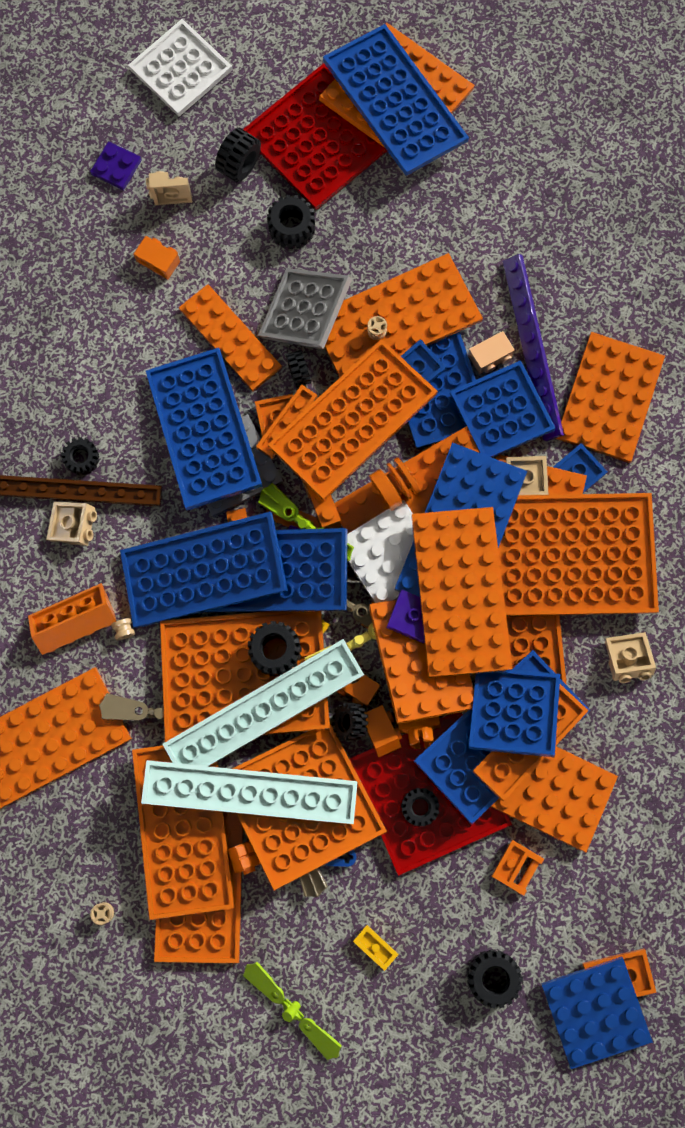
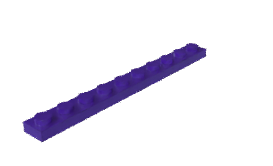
(531, 339)

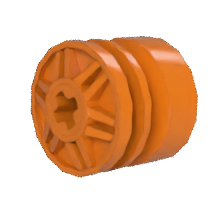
(394, 483)

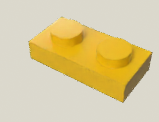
(375, 947)

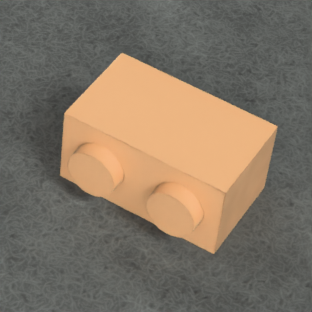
(491, 353)

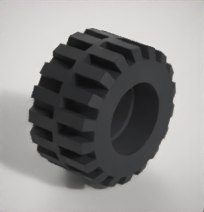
(237, 155)
(291, 208)
(266, 634)
(507, 992)

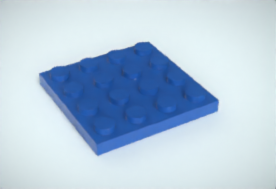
(502, 410)
(515, 712)
(596, 1012)

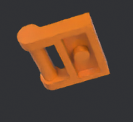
(511, 864)

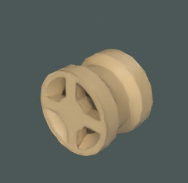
(376, 323)
(123, 629)
(99, 916)

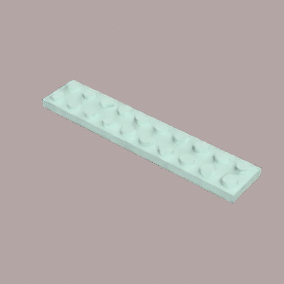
(265, 707)
(249, 792)

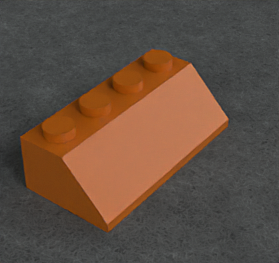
(71, 619)

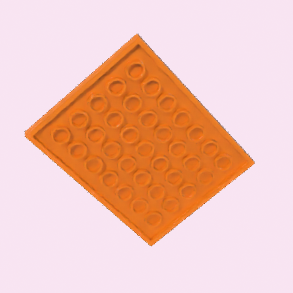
(579, 555)
(210, 666)

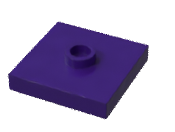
(407, 616)

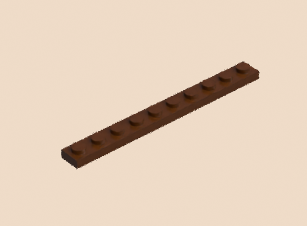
(80, 490)

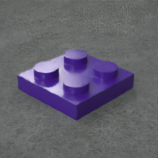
(116, 165)

